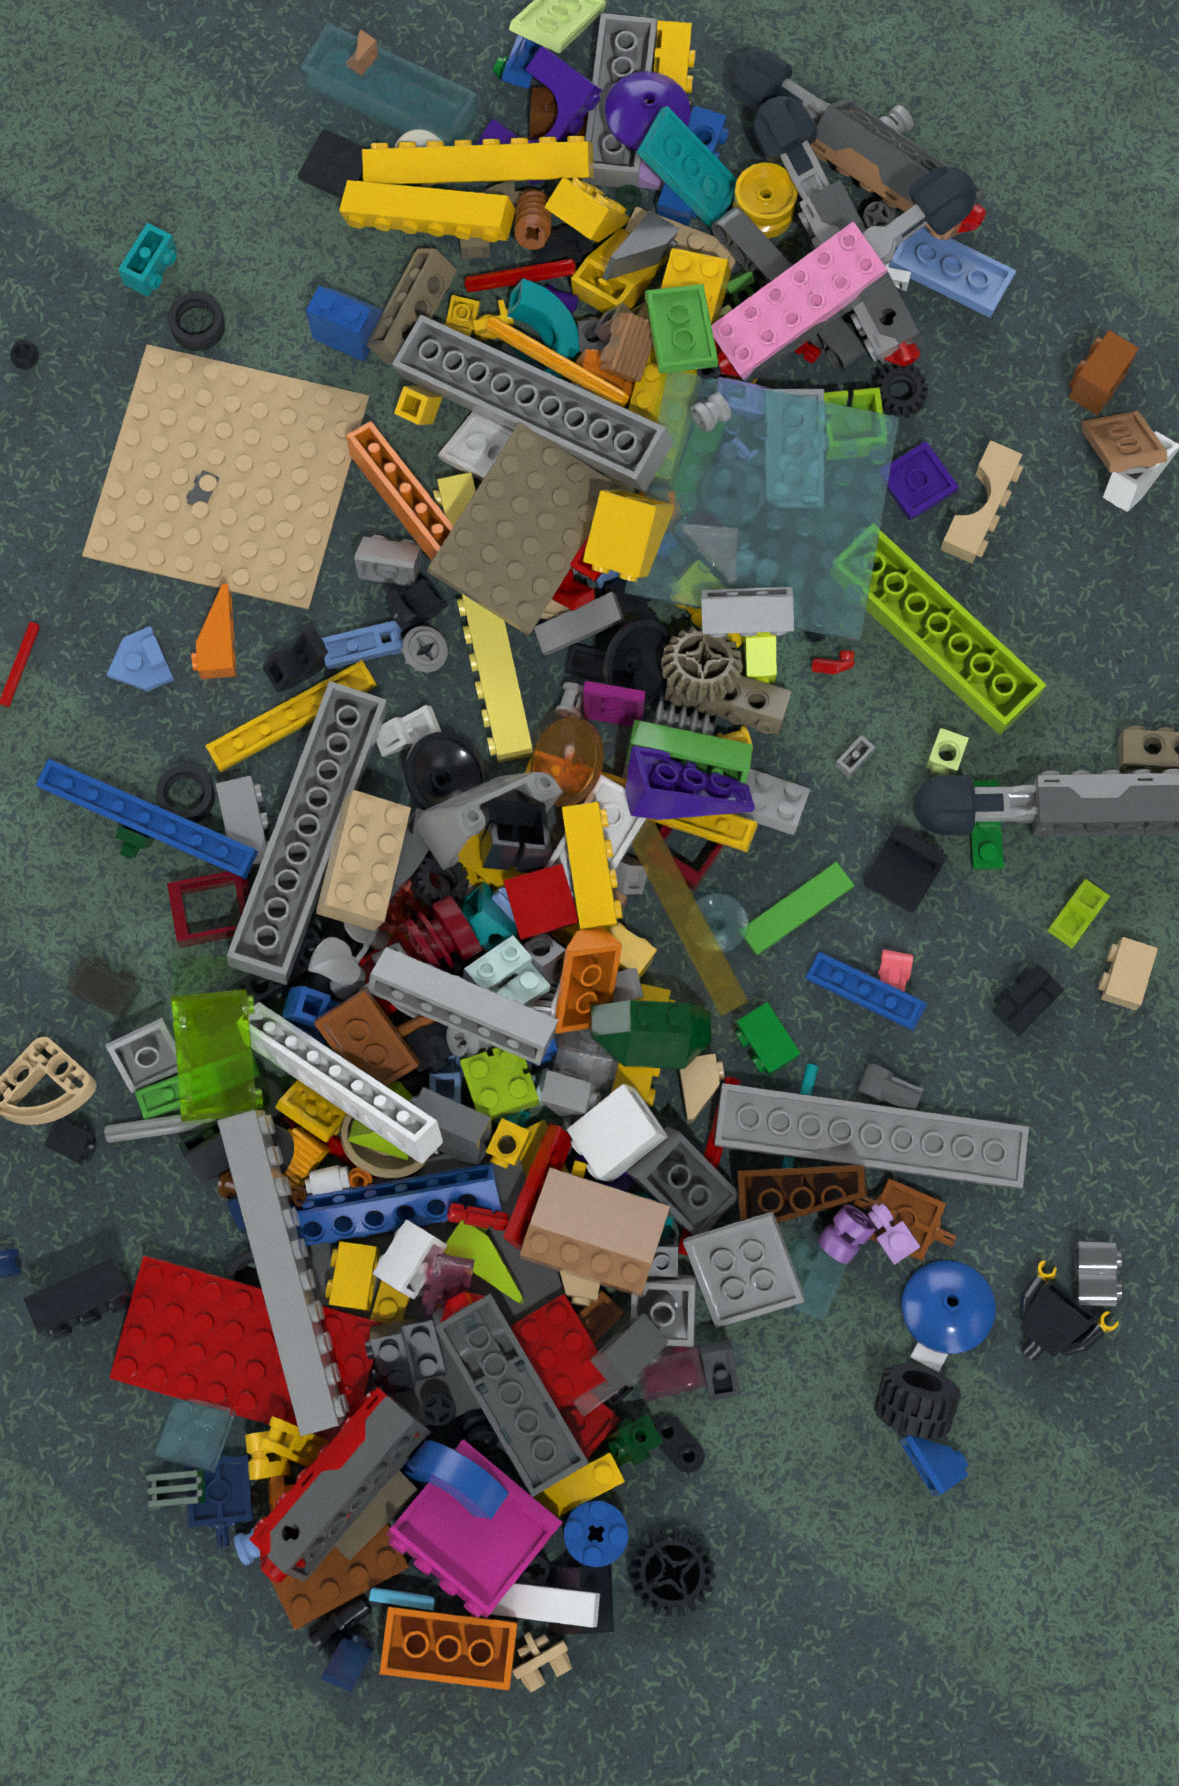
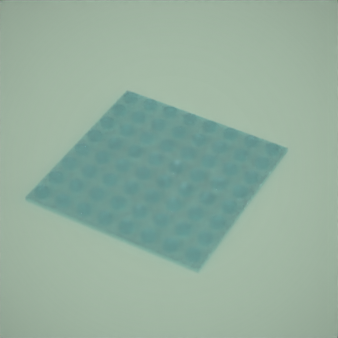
(797, 484)

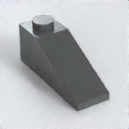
(643, 247)

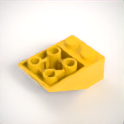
(586, 209)
(604, 293)

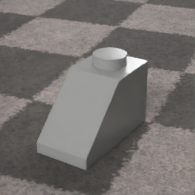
(569, 1095)

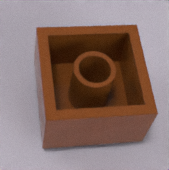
(1102, 372)

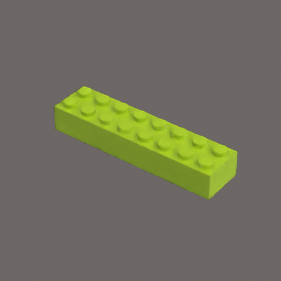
(949, 639)

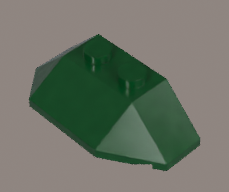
(651, 1032)

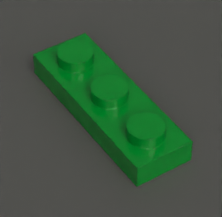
(987, 839)

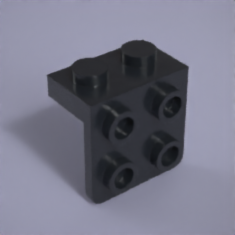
(905, 868)

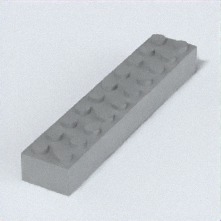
(516, 392)
(304, 834)
(283, 1271)

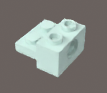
(508, 972)

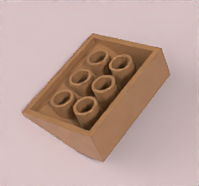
(594, 1232)

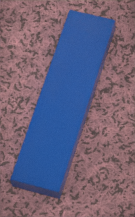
(866, 991)

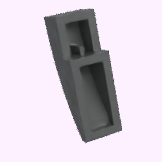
(411, 855)

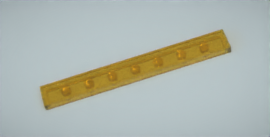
(688, 919)

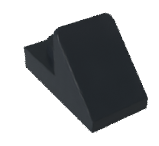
(719, 1370)

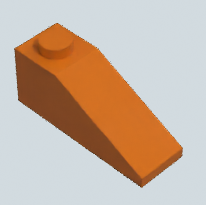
(216, 641)

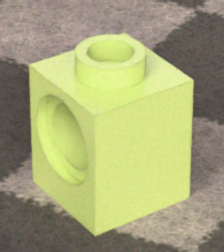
(948, 742)

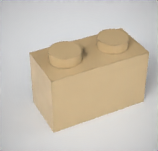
(1128, 973)

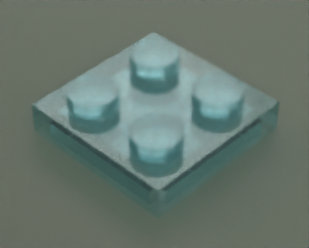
(195, 1434)

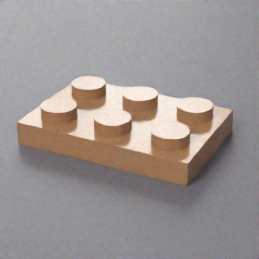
(1124, 441)

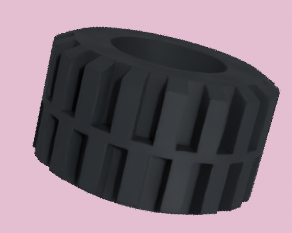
(917, 1401)

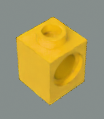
(508, 1129)

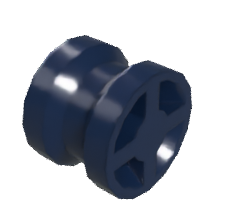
(8, 1263)

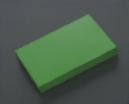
(681, 328)

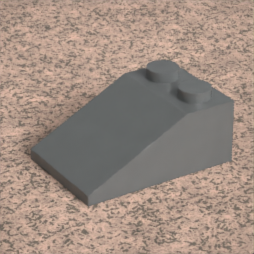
(685, 1181)

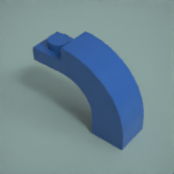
(458, 1477)

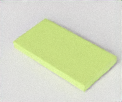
(556, 21)

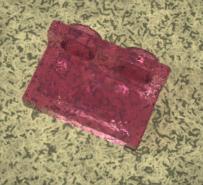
(673, 1374)

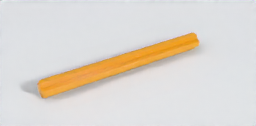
(556, 362)

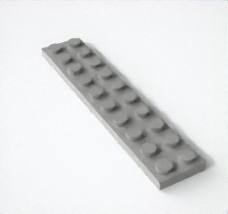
(871, 1136)

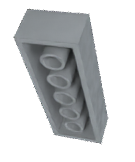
(623, 48)

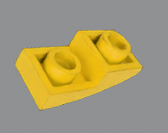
(461, 314)

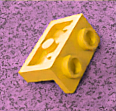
(311, 1111)

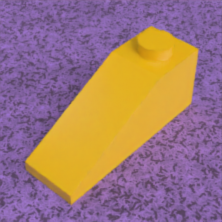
(581, 1486)

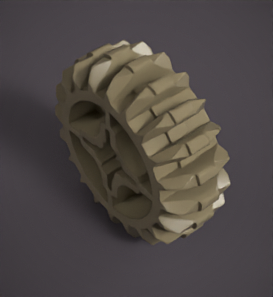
(684, 671)

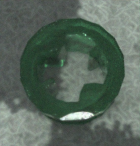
(632, 190)

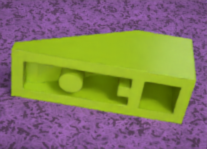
(474, 1244)

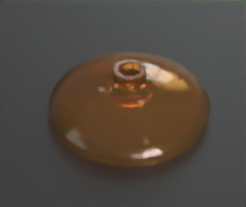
(572, 756)

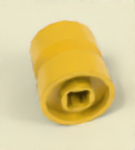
(260, 1466)

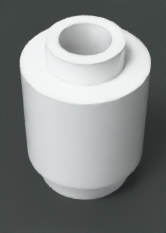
(327, 1180)

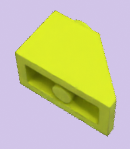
(760, 657)

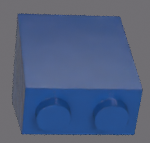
(342, 321)

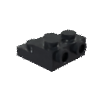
(405, 1353)

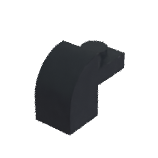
(415, 605)
(296, 663)

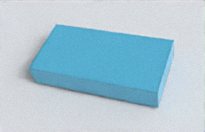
(402, 1598)

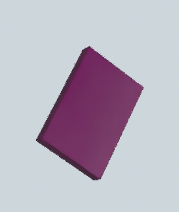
(613, 703)

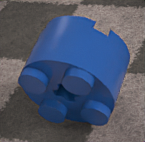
(615, 1534)

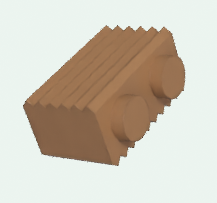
(628, 347)

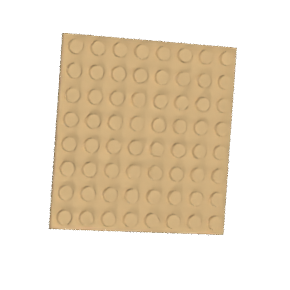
(278, 470)

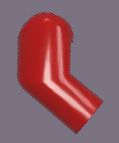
(833, 667)

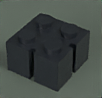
(514, 836)

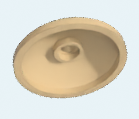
(374, 1161)

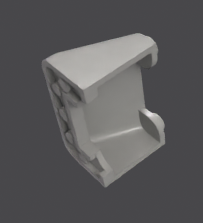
(454, 821)

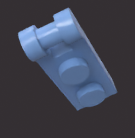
(362, 644)

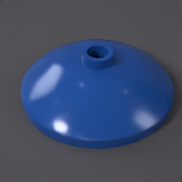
(940, 1325)

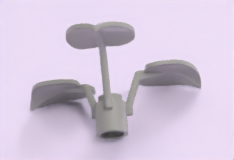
(336, 961)

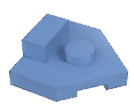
(140, 662)

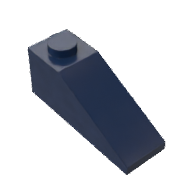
(349, 1663)

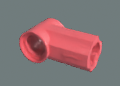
(895, 968)

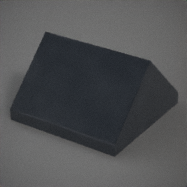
(587, 1580)

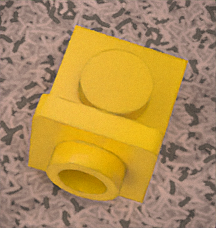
(480, 332)

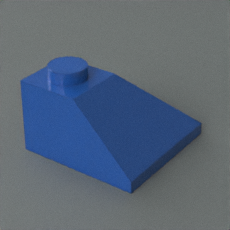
(935, 1463)

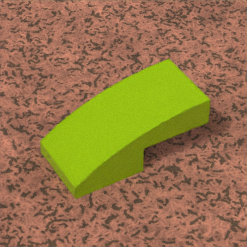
(1078, 913)

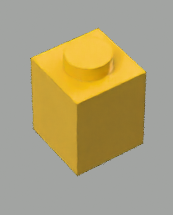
(418, 405)

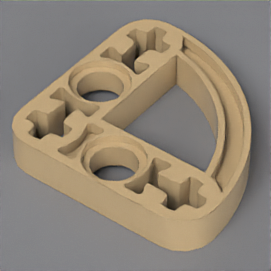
(38, 1067)

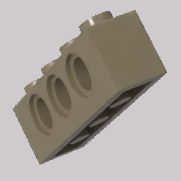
(415, 295)
(770, 698)
(1134, 757)

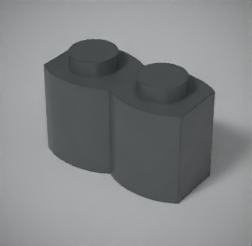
(1096, 1274)

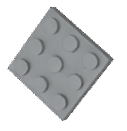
(744, 1270)

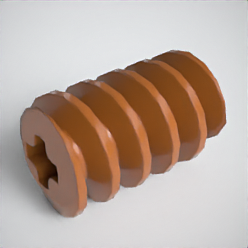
(532, 220)

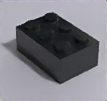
(80, 1299)

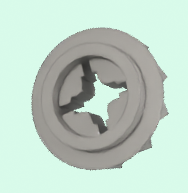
(424, 636)

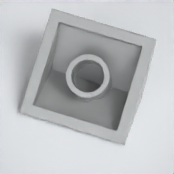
(145, 1055)

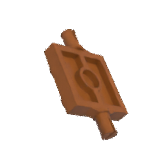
(916, 1210)

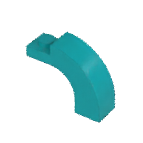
(548, 316)

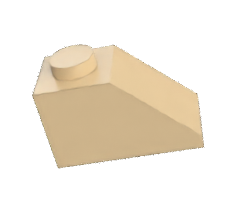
(700, 1083)

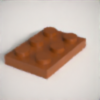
(367, 1038)

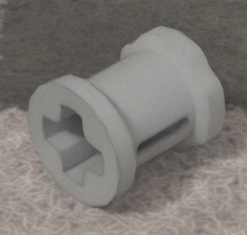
(571, 700)

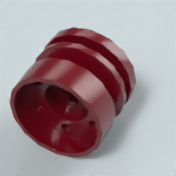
(443, 935)

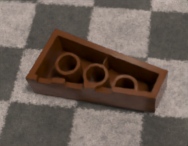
(799, 1191)

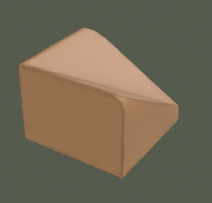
(365, 54)

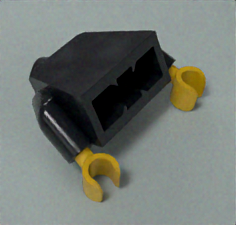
(1056, 1320)

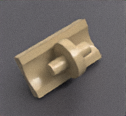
(555, 1655)

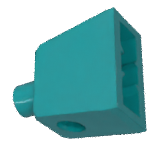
(487, 918)

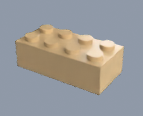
(363, 860)

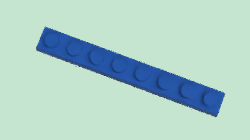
(147, 818)

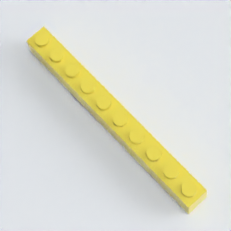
(491, 648)

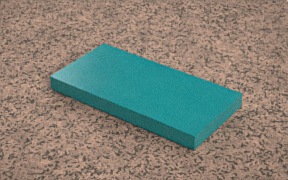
(688, 167)

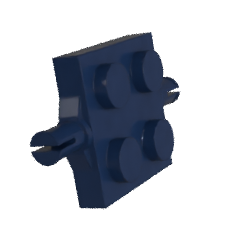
(226, 1497)

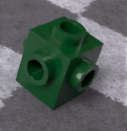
(633, 1440)

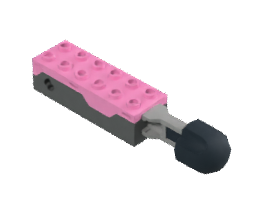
(833, 279)

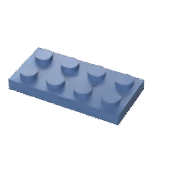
(954, 270)

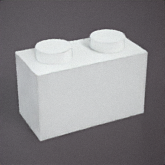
(408, 1259)

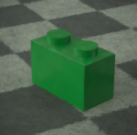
(766, 1040)

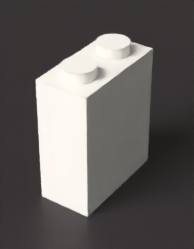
(616, 1134)

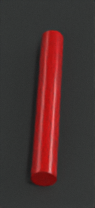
(19, 664)

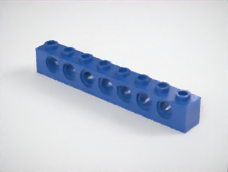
(388, 1200)

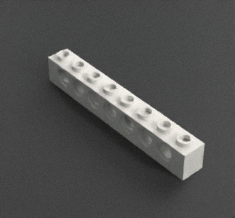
(344, 1084)

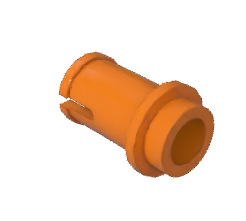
(358, 1178)

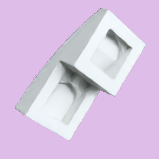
(406, 731)

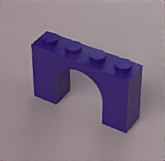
(573, 94)

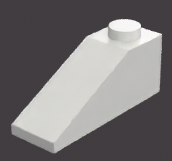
(1129, 487)

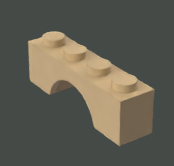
(967, 532)

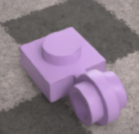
(897, 1240)

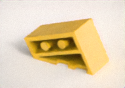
(674, 53)

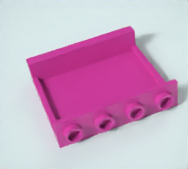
(470, 1553)

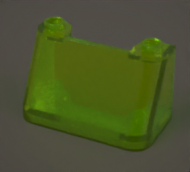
(214, 1055)

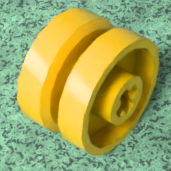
(767, 197)

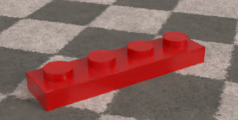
(551, 1154)

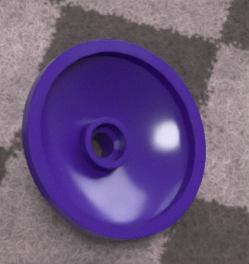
(631, 116)

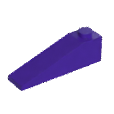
(671, 790)

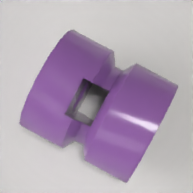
(849, 1230)

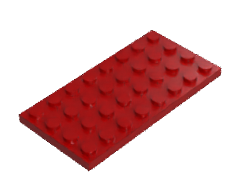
(216, 1344)

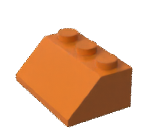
(586, 977)

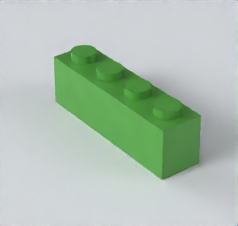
(707, 751)

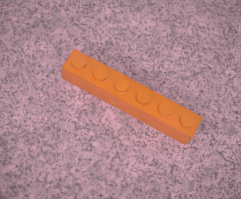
(399, 488)

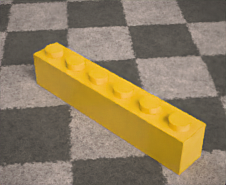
(427, 211)

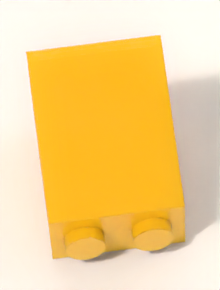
(626, 533)

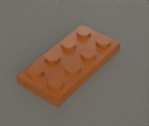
(340, 1580)

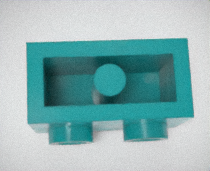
(148, 260)

